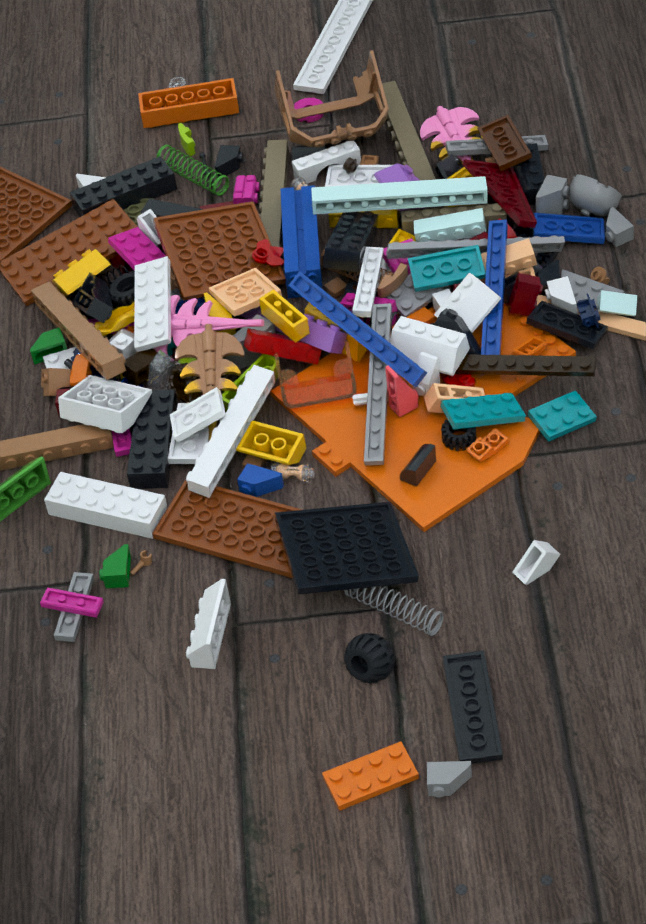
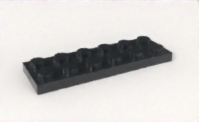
(472, 707)

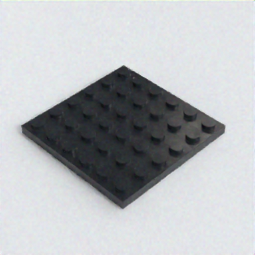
(345, 548)

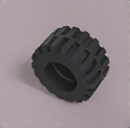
(123, 290)

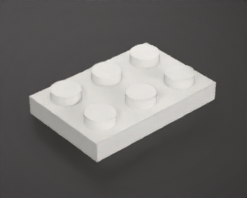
(197, 415)

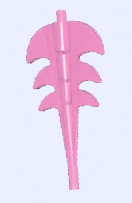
(187, 323)

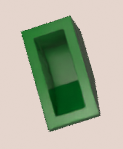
(47, 344)
(117, 568)

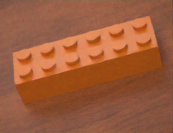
(188, 103)

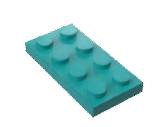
(445, 267)
(482, 410)

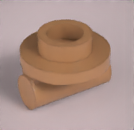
(599, 274)

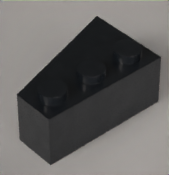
(94, 298)

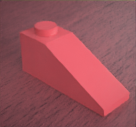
(400, 395)

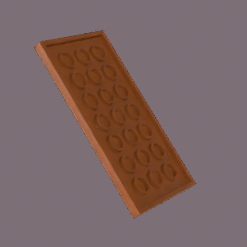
(54, 252)
(227, 527)

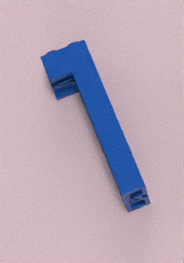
(300, 237)

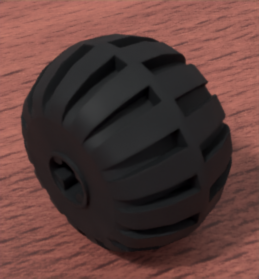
(369, 658)

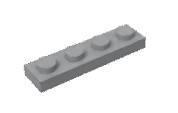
(69, 622)

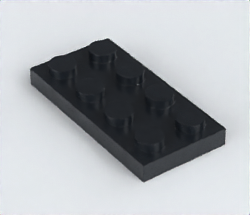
(566, 325)

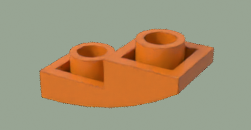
(79, 370)
(488, 446)

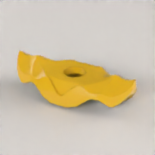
(119, 319)

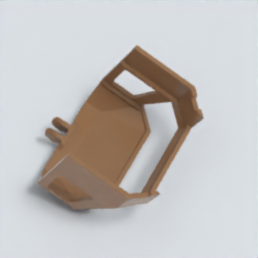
(366, 89)

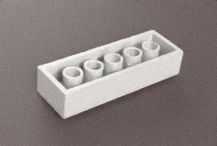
(105, 504)

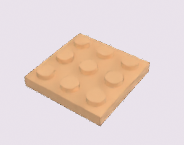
(243, 291)

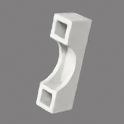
(310, 166)

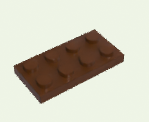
(504, 142)

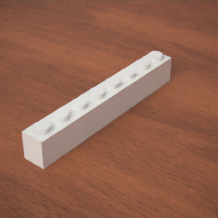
(228, 434)

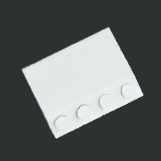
(103, 403)

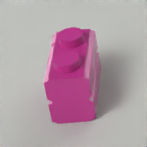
(246, 189)

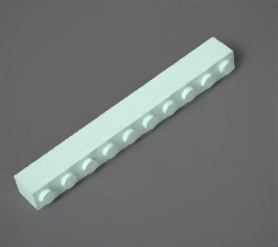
(399, 195)

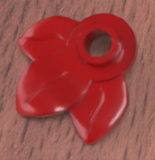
(268, 254)
(460, 380)

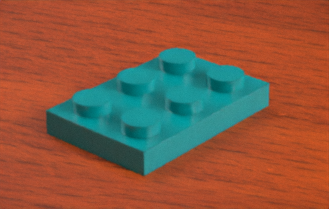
(561, 415)

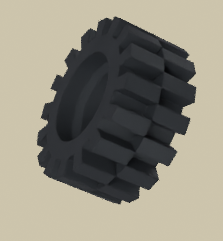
(457, 441)

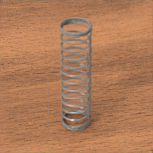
(428, 626)

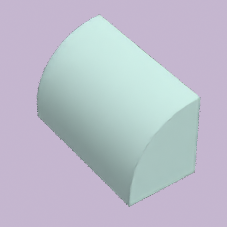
(617, 303)

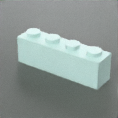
(450, 226)

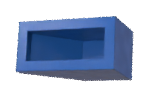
(259, 480)

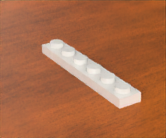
(368, 282)

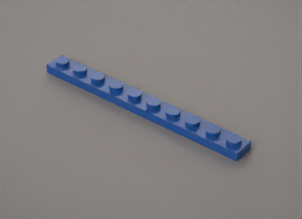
(495, 281)
(358, 329)

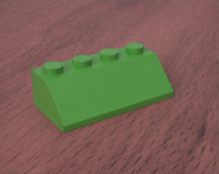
(23, 486)

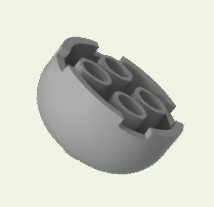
(592, 196)

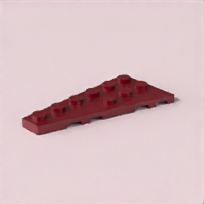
(505, 190)

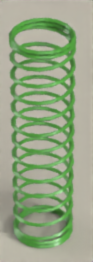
(207, 174)

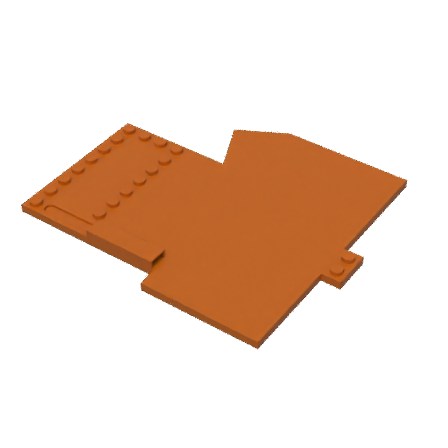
(455, 475)

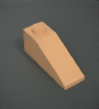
(445, 392)

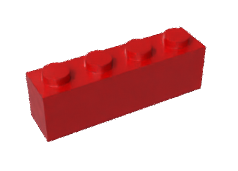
(270, 343)

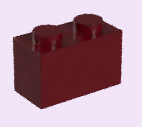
(524, 294)

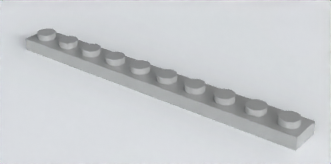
(413, 249)
(377, 391)

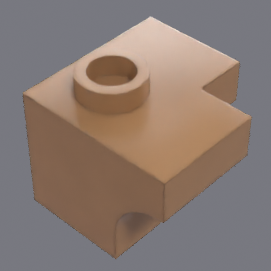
(54, 379)

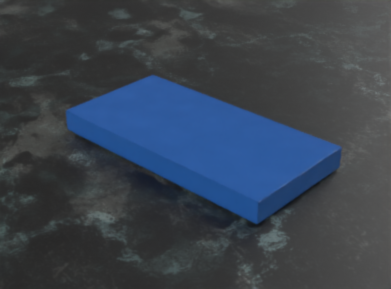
(571, 227)

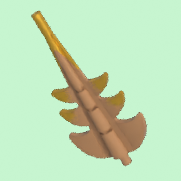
(209, 351)

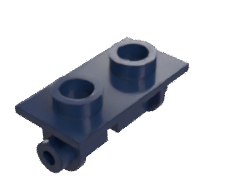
(588, 312)

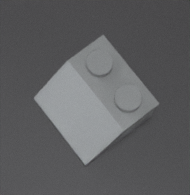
(553, 196)

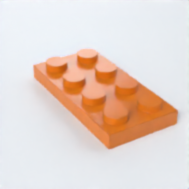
(370, 775)

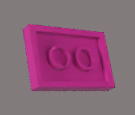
(135, 247)

